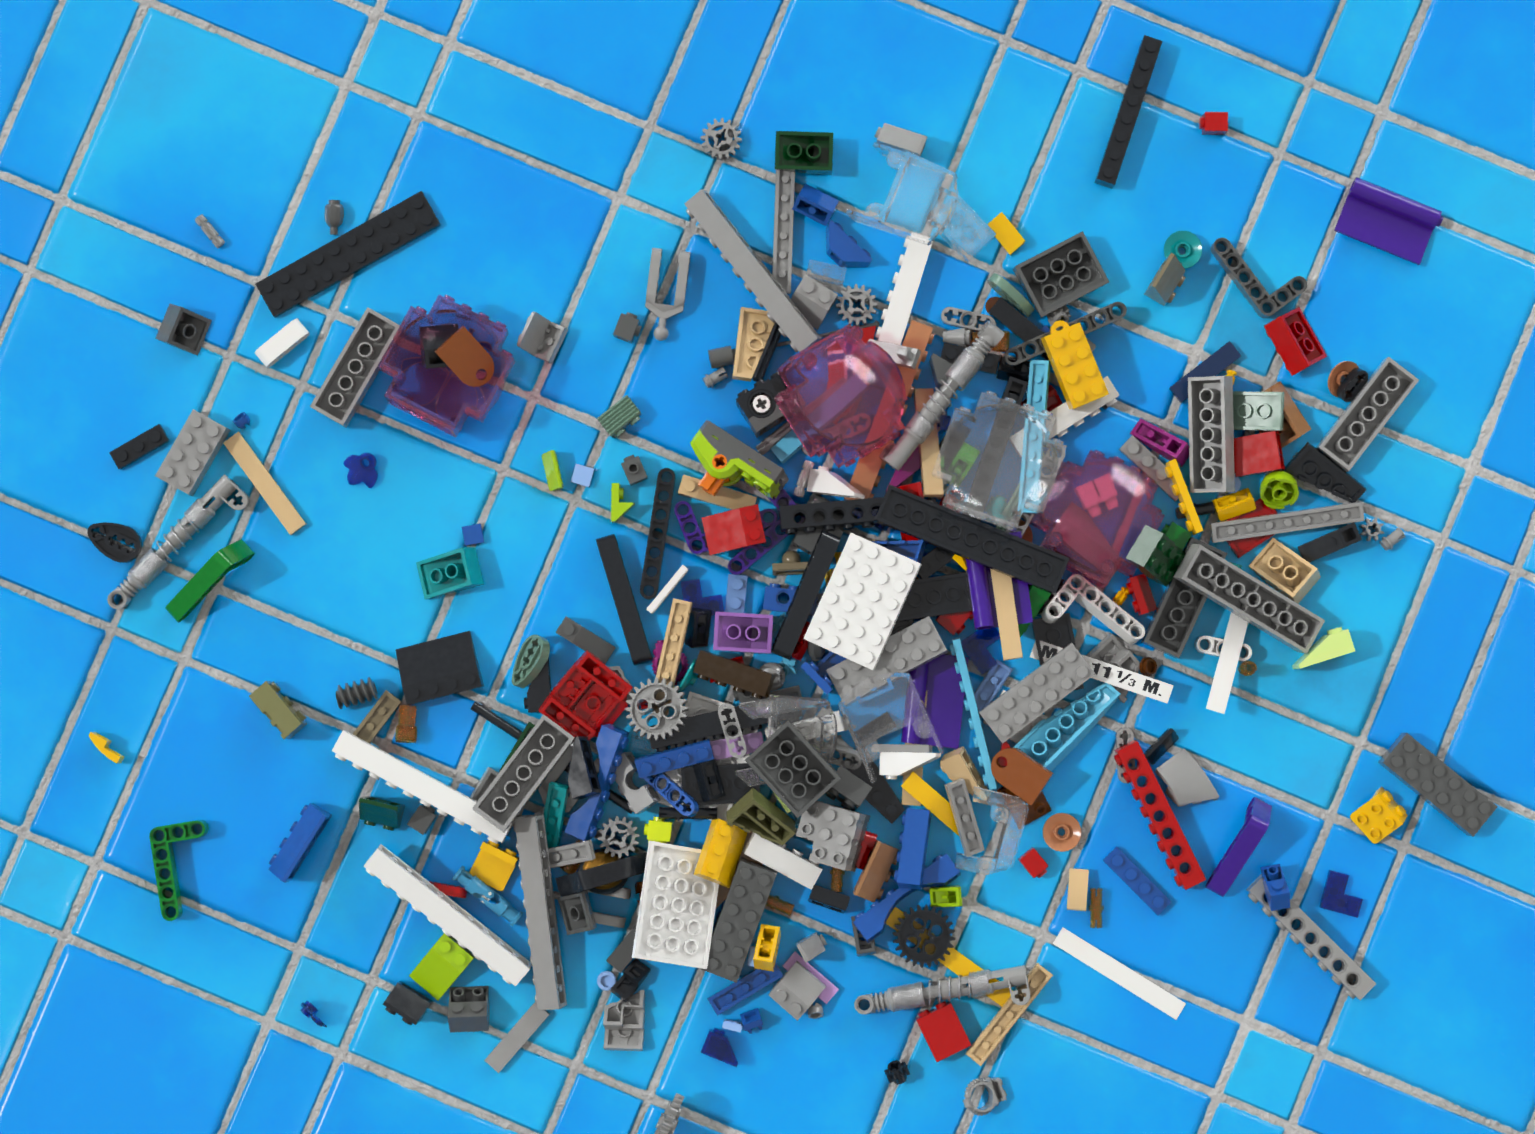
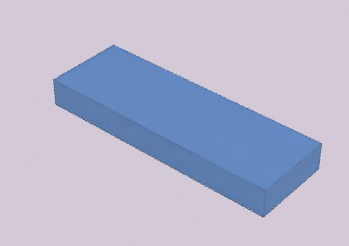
(991, 684)

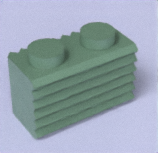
(619, 417)

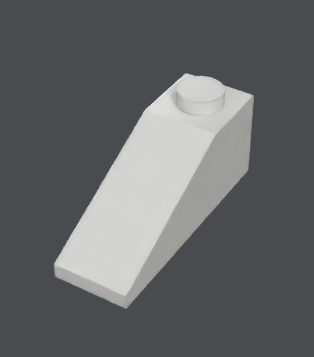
(824, 482)
(901, 763)

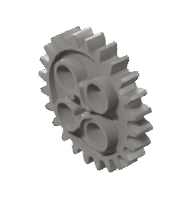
(648, 694)
(669, 1119)

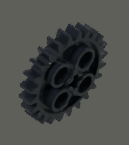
(940, 941)

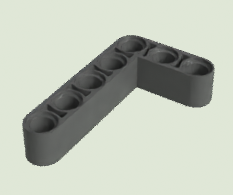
(1253, 283)

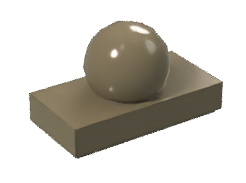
(790, 564)

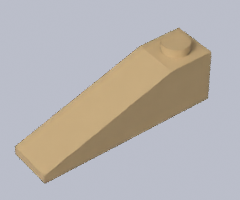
(724, 498)

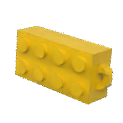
(1074, 364)

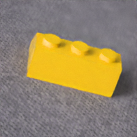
(720, 852)

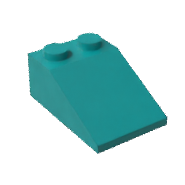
(450, 572)

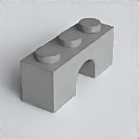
(638, 798)

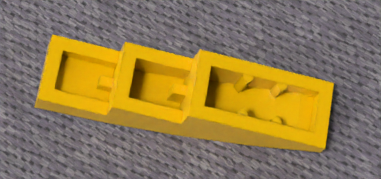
(930, 800)

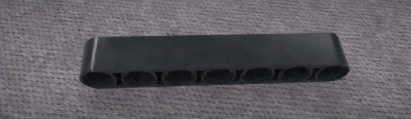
(657, 524)
(805, 594)
(624, 599)

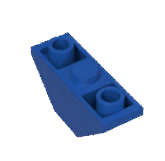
(844, 248)

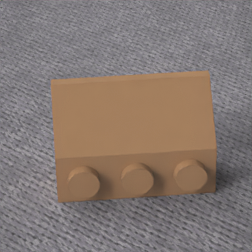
(1293, 422)
(876, 871)

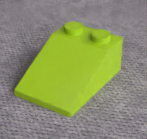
(441, 966)

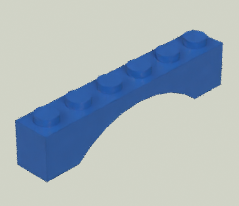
(610, 745)
(873, 922)

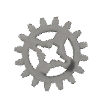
(729, 143)
(862, 299)
(606, 842)

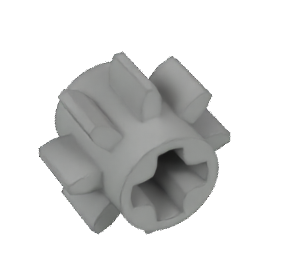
(1059, 314)
(1376, 526)

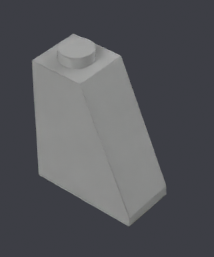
(901, 139)

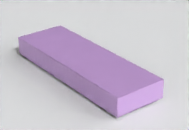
(830, 989)

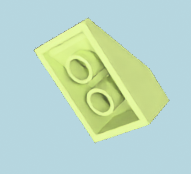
(1334, 644)

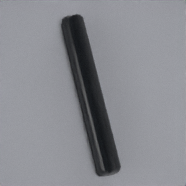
(767, 353)

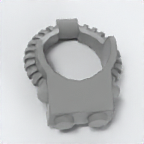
(995, 1093)

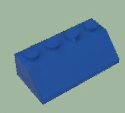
(299, 842)

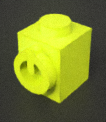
(658, 830)

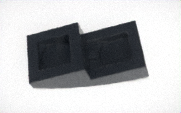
(631, 980)

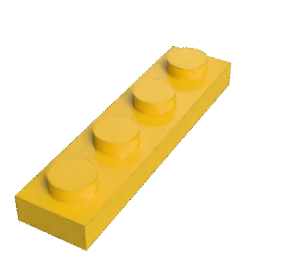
(1186, 505)

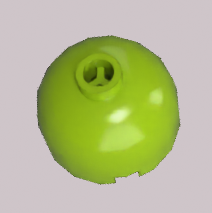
(1279, 489)

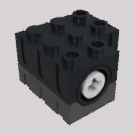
(759, 404)

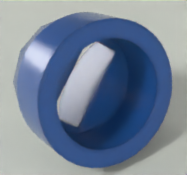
(241, 419)

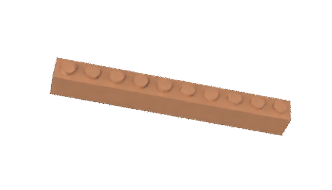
(867, 468)

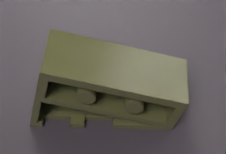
(278, 709)
(762, 817)

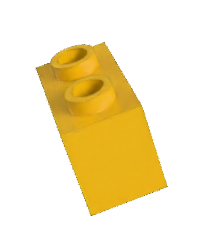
(767, 947)

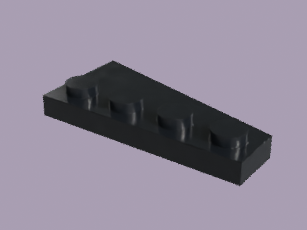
(1319, 470)
(881, 794)

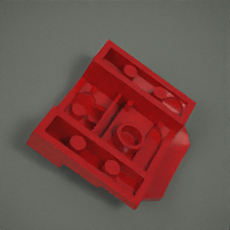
(586, 697)

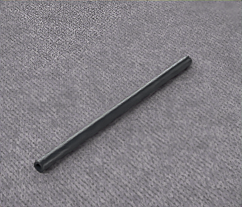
(515, 732)

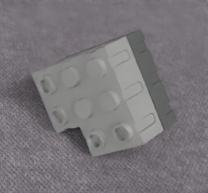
(835, 834)

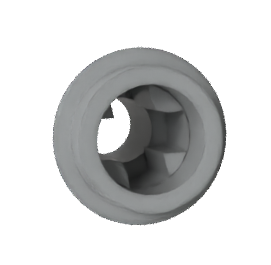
(957, 337)

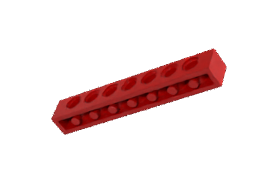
(1194, 873)

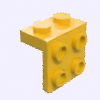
(1379, 816)
(494, 865)

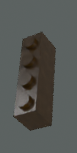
(734, 673)

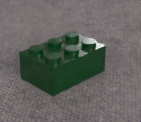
(1155, 555)

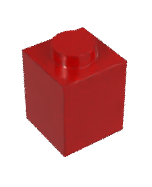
(1214, 123)
(1033, 863)

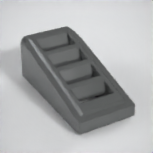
(862, 952)

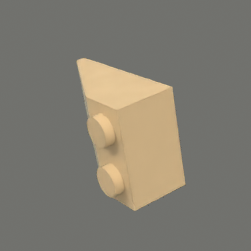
(1285, 570)

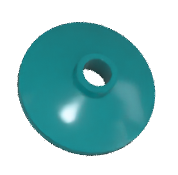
(1184, 240)
(689, 678)

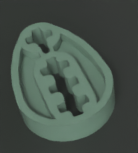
(1010, 294)
(530, 660)

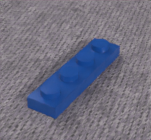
(674, 758)
(1136, 880)
(743, 988)

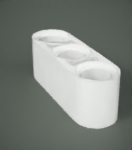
(282, 343)
(1213, 648)

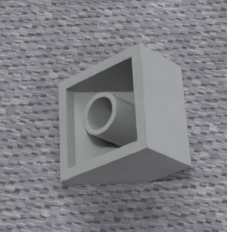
(813, 300)
(797, 990)

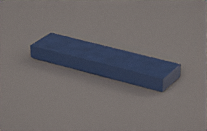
(1210, 367)

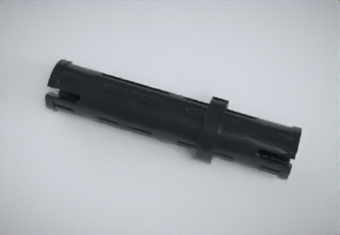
(672, 813)

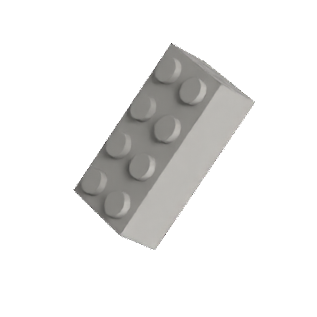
(192, 453)

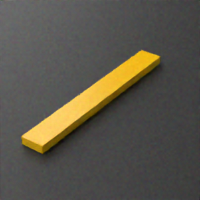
(955, 961)

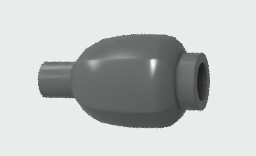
(334, 215)
(815, 651)

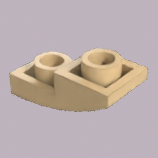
(1077, 889)

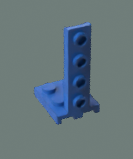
(818, 671)

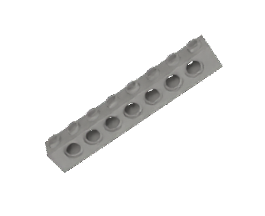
(1362, 982)

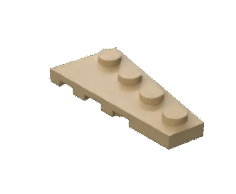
(752, 337)

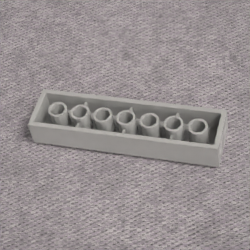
(1249, 598)

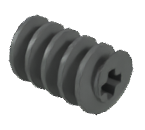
(356, 692)

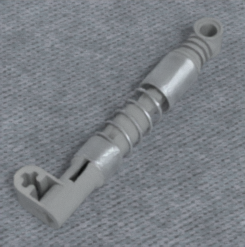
(959, 376)
(154, 560)
(914, 995)

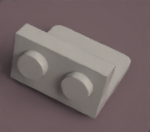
(541, 337)

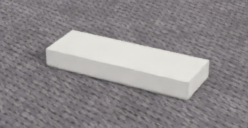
(667, 589)

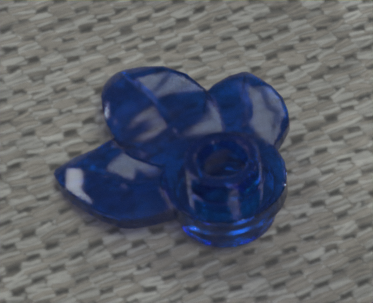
(359, 471)
(309, 1010)

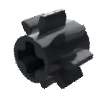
(897, 1072)

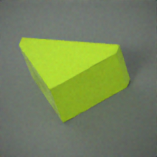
(946, 896)

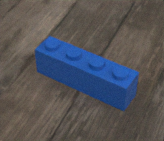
(913, 848)

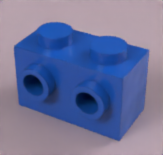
(815, 205)

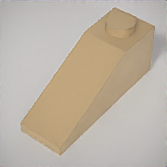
(959, 765)

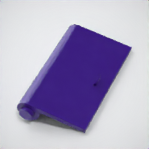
(1387, 220)
(983, 596)
(943, 701)

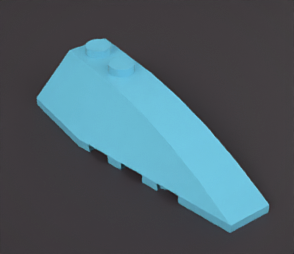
(1059, 734)

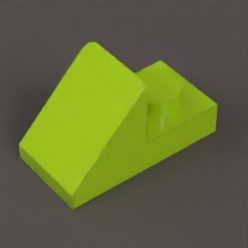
(618, 508)

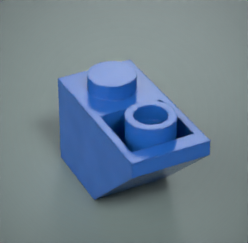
(1275, 887)

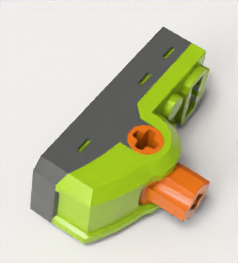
(730, 460)

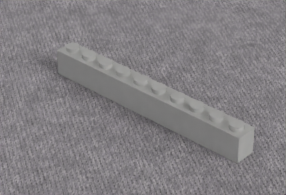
(752, 271)
(540, 912)

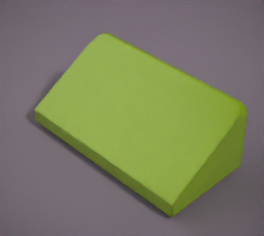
(552, 470)

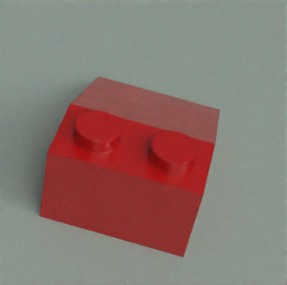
(733, 529)

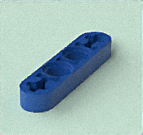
(668, 791)

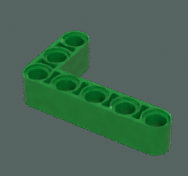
(208, 577)
(169, 863)

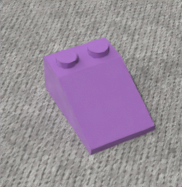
(743, 632)

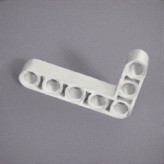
(1094, 607)

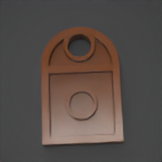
(465, 357)
(1021, 775)

